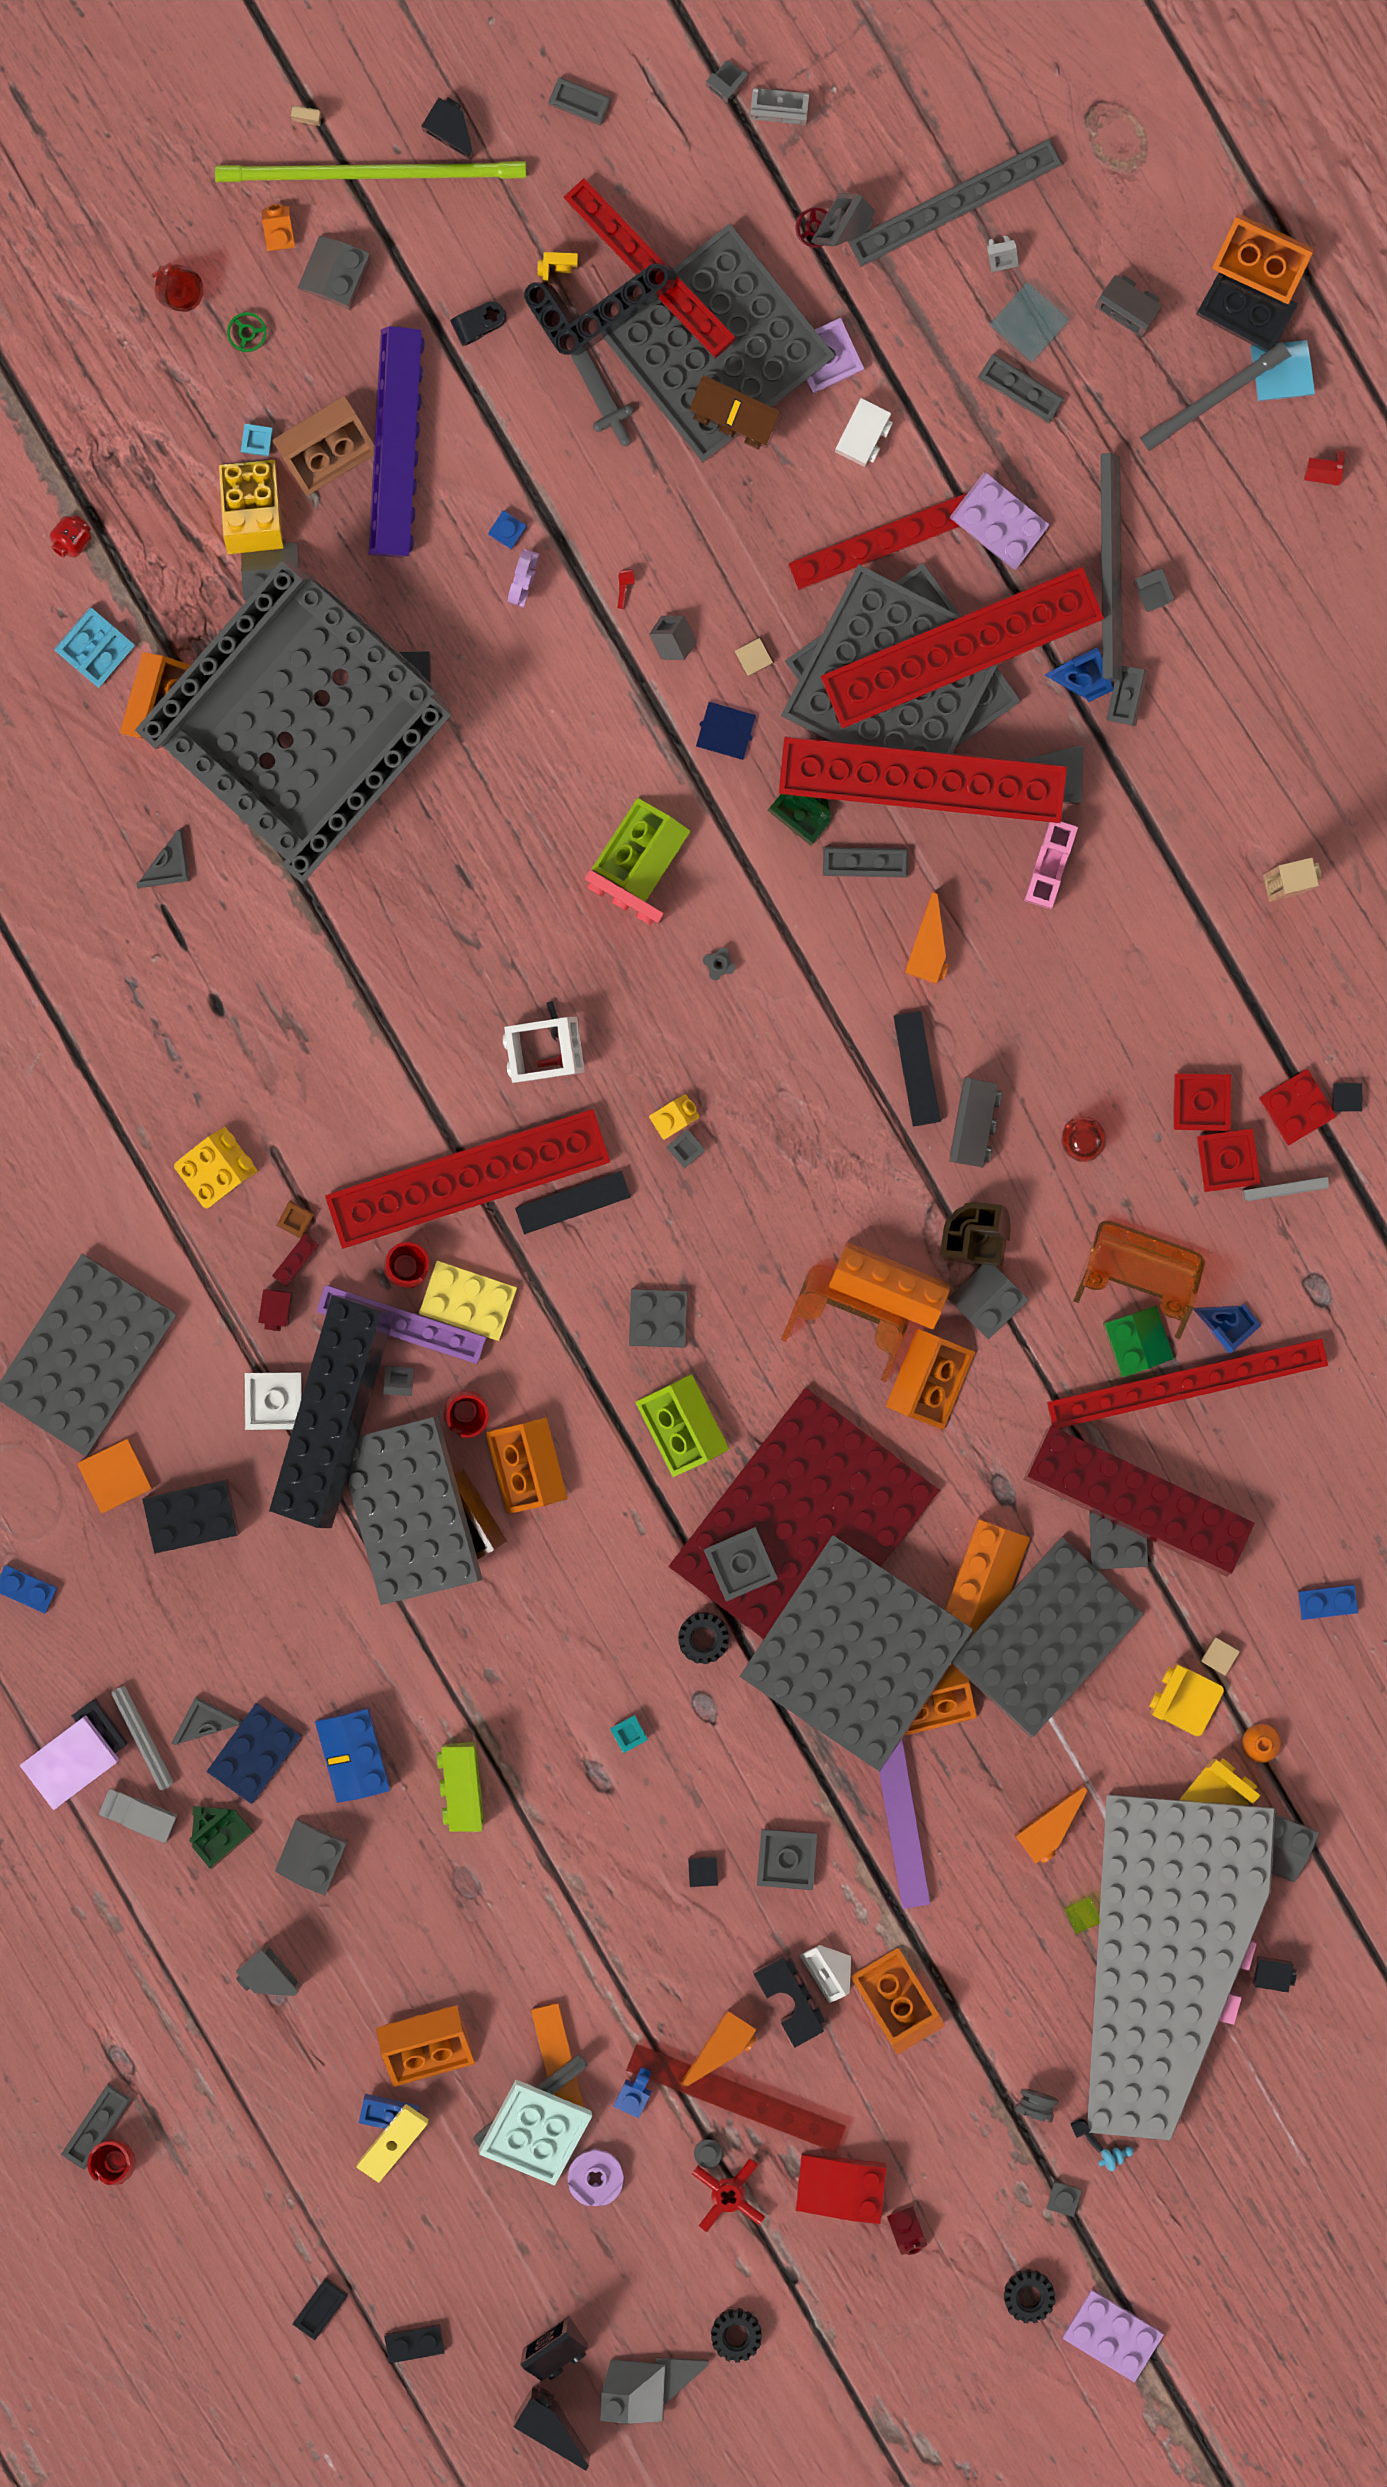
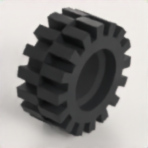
(710, 1654)
(1033, 2313)
(729, 2351)

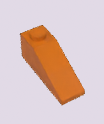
(929, 949)
(1049, 1828)
(724, 2044)

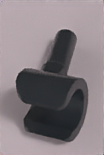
(553, 1014)
(1081, 2128)

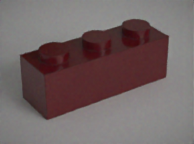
(295, 1260)

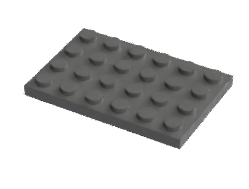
(84, 1354)
(411, 1512)
(1046, 1637)

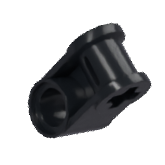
(472, 324)

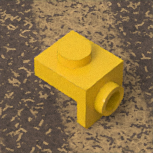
(674, 1116)

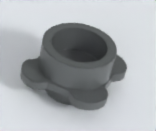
(726, 967)

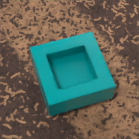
(628, 1734)

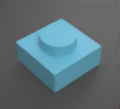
(256, 440)

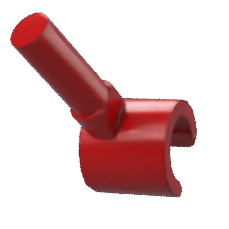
(626, 577)
(550, 1062)

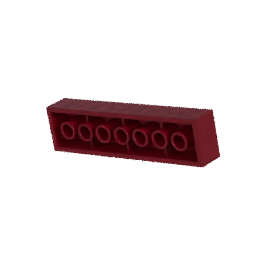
(1139, 1501)

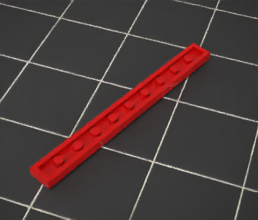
(1187, 1383)

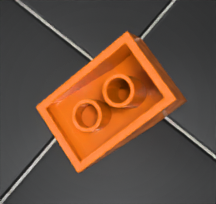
(897, 2001)

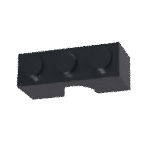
(779, 1977)

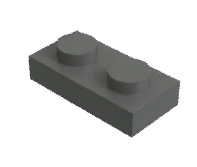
(1127, 696)

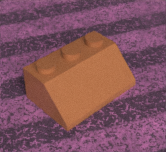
(325, 446)

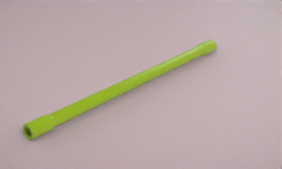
(240, 173)

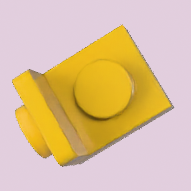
(560, 261)

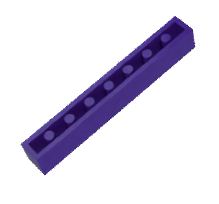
(395, 442)

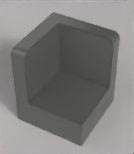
(727, 81)
(1154, 590)
(673, 637)

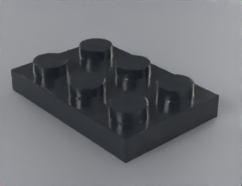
(1246, 312)

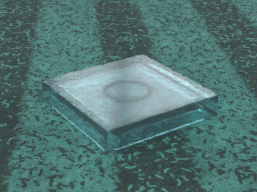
(1029, 322)

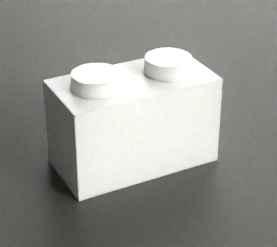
(864, 432)

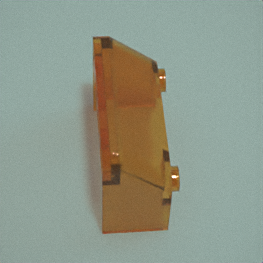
(1144, 1265)
(815, 1295)

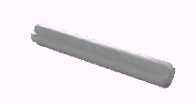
(142, 1737)

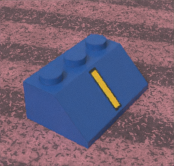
(353, 1755)

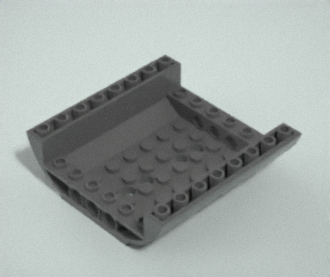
(263, 682)

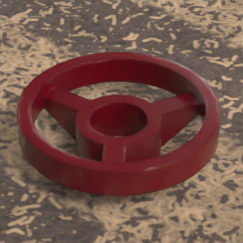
(807, 225)

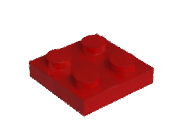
(1202, 1102)
(1297, 1107)
(1228, 1160)

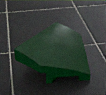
(802, 815)
(217, 1833)

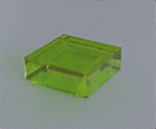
(1082, 1915)

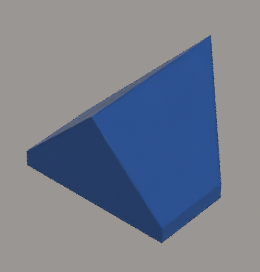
(1083, 676)
(1229, 1324)

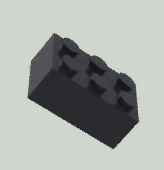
(190, 1516)

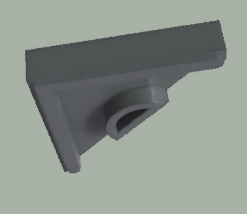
(169, 865)
(203, 1720)
(679, 2373)

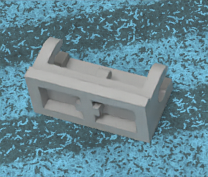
(779, 106)

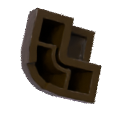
(976, 1234)

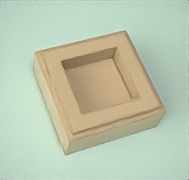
(306, 115)
(753, 657)
(1220, 1656)

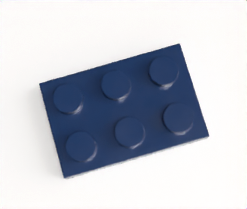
(254, 1753)

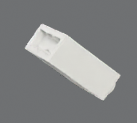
(569, 1045)

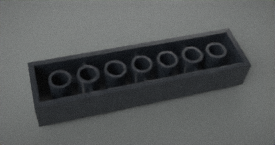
(331, 1411)

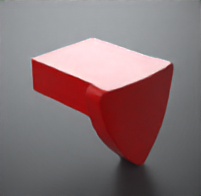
(1325, 470)

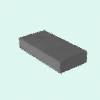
(579, 101)

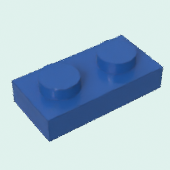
(26, 1589)
(1327, 1602)
(381, 2111)

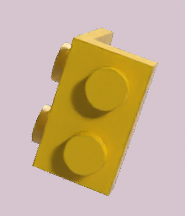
(215, 1167)
(1186, 1699)
(1221, 1785)

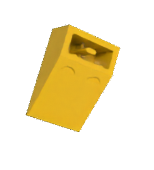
(250, 507)

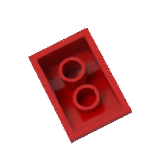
(841, 2188)

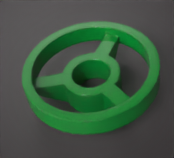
(241, 327)

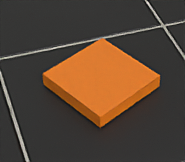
(114, 1476)

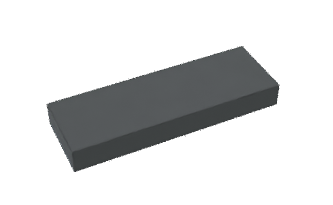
(1020, 388)
(865, 862)
(96, 2125)

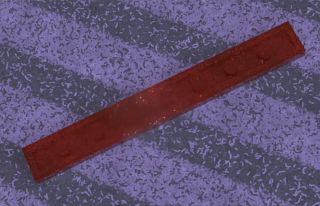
(739, 2099)

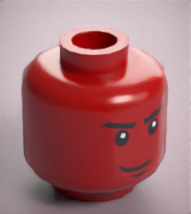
(70, 536)

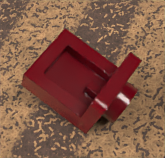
(907, 2231)

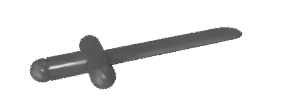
(611, 414)

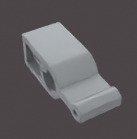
(138, 1815)

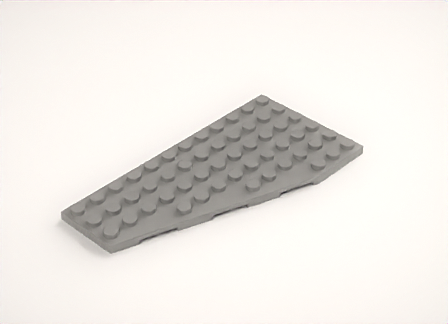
(1172, 1935)

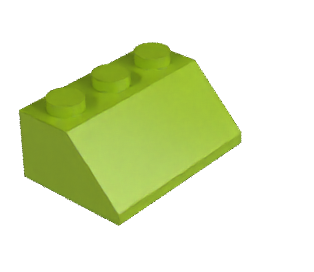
(641, 849)
(682, 1425)
(461, 1787)

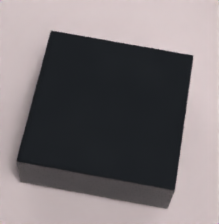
(1347, 1097)
(703, 1871)

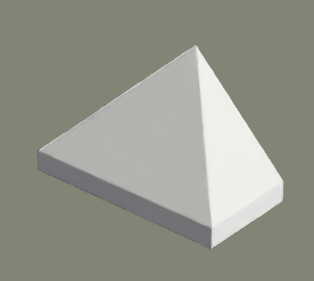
(829, 1970)

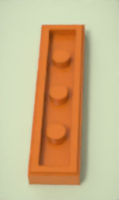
(555, 2048)

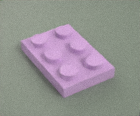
(999, 521)
(1112, 2335)

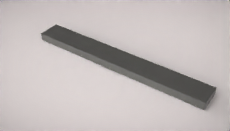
(955, 203)
(1111, 567)

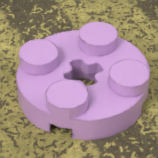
(523, 578)
(579, 2177)

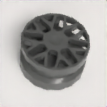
(1036, 2105)

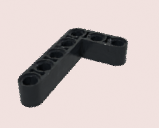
(600, 312)

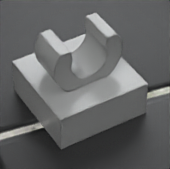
(1002, 255)

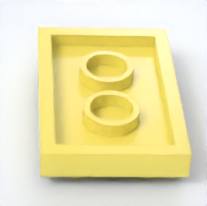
(468, 1300)

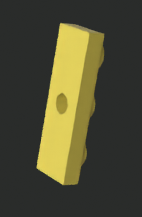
(383, 2152)

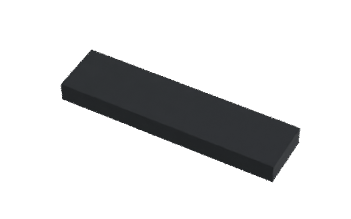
(916, 1068)
(572, 1202)

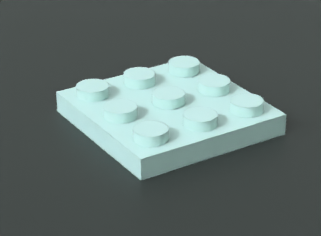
(535, 2132)

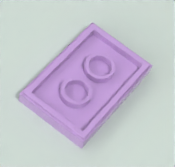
(69, 1762)

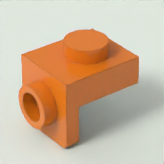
(277, 227)

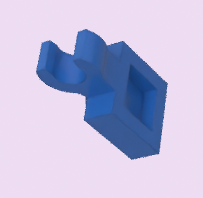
(634, 2095)

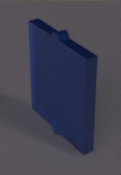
(725, 730)

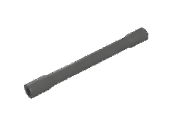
(1265, 362)

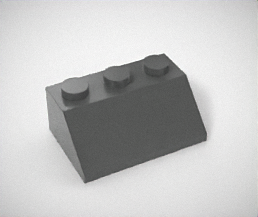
(974, 1123)

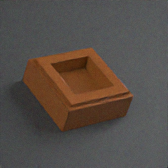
(295, 1219)

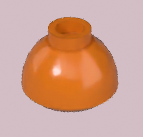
(1261, 1743)

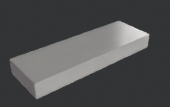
(1285, 1189)

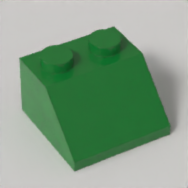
(1138, 1341)

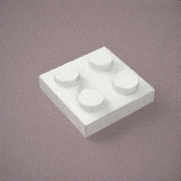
(272, 1400)

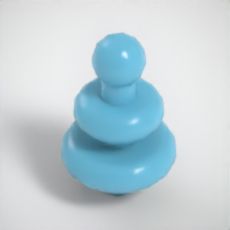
(1116, 2156)

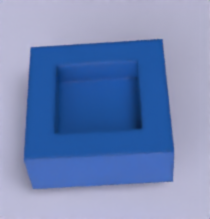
(507, 530)

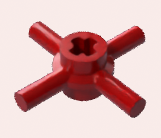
(726, 2185)

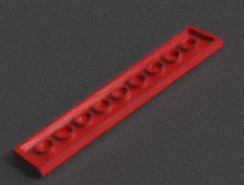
(962, 647)
(922, 779)
(467, 1179)

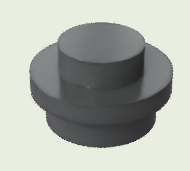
(707, 2153)

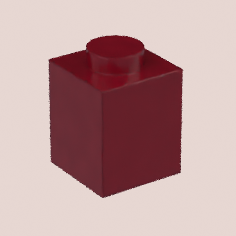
(275, 1309)

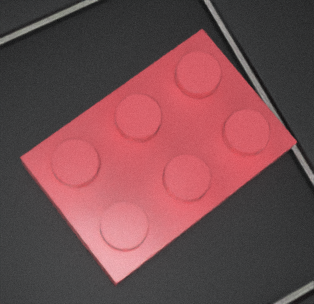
(623, 898)

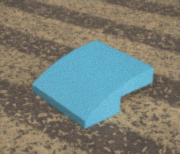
(1289, 378)
(94, 647)

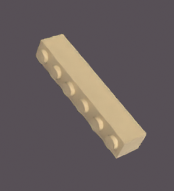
(1292, 879)

